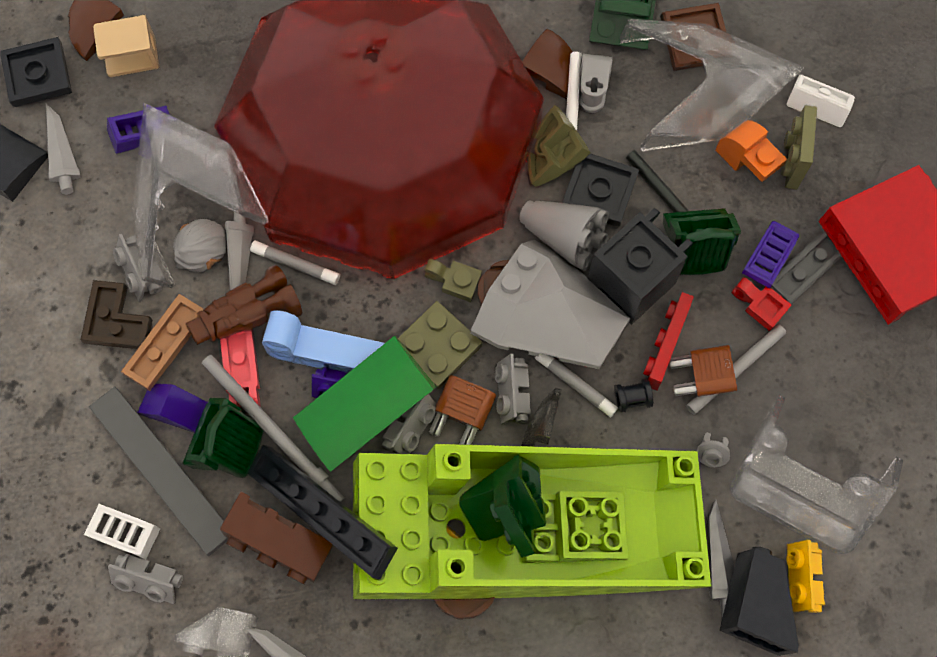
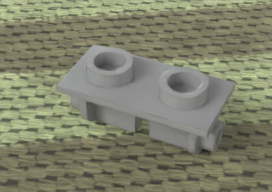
(127, 257)
(510, 375)
(405, 436)
(130, 575)

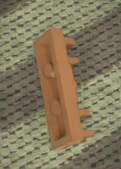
(162, 343)

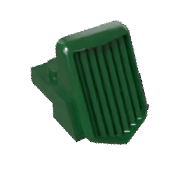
(612, 16)
(712, 235)
(224, 439)
(507, 505)

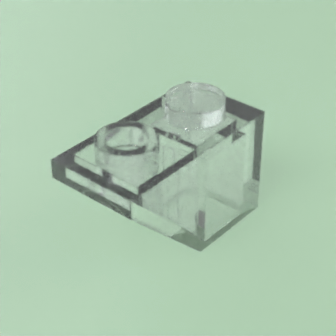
(219, 632)

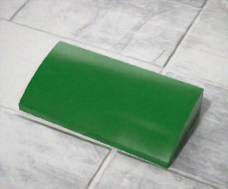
(363, 403)

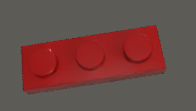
(667, 340)

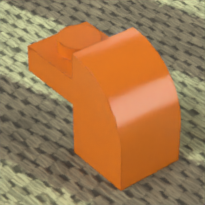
(750, 147)

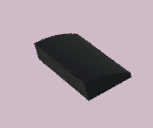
(18, 162)

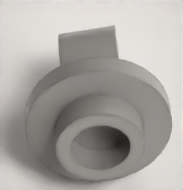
(713, 452)

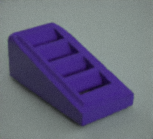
(125, 122)
(777, 238)

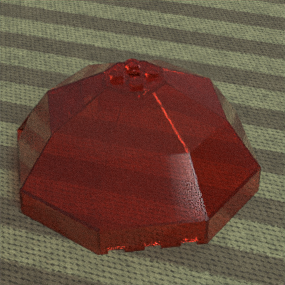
(387, 153)

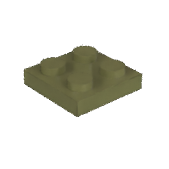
(800, 147)
(439, 343)

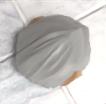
(199, 245)

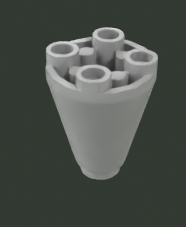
(567, 228)

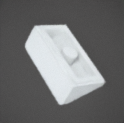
(831, 104)

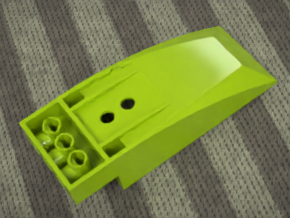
(610, 524)

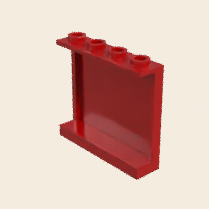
(890, 241)

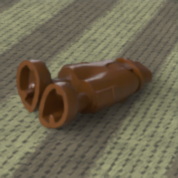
(242, 310)

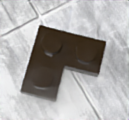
(106, 322)

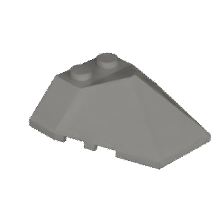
(549, 310)

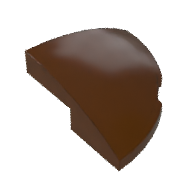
(83, 16)
(549, 62)

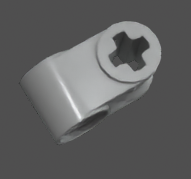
(594, 82)

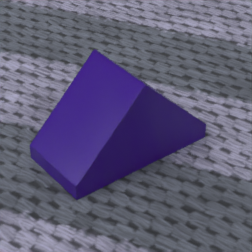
(172, 406)

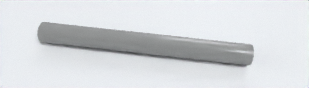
(742, 364)

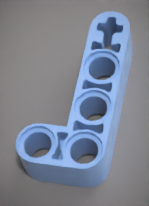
(312, 346)

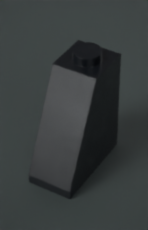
(760, 603)

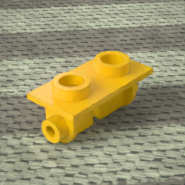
(803, 562)

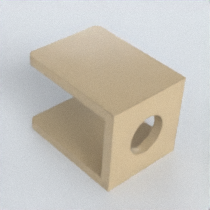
(126, 45)

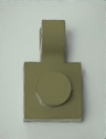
(458, 280)

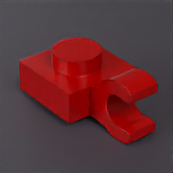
(765, 305)

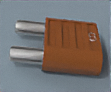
(711, 369)
(464, 404)

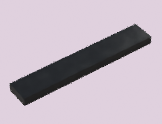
(323, 512)

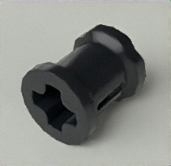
(633, 395)

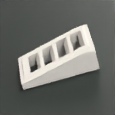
(145, 539)

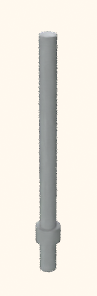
(270, 427)

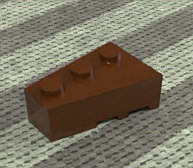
(275, 539)

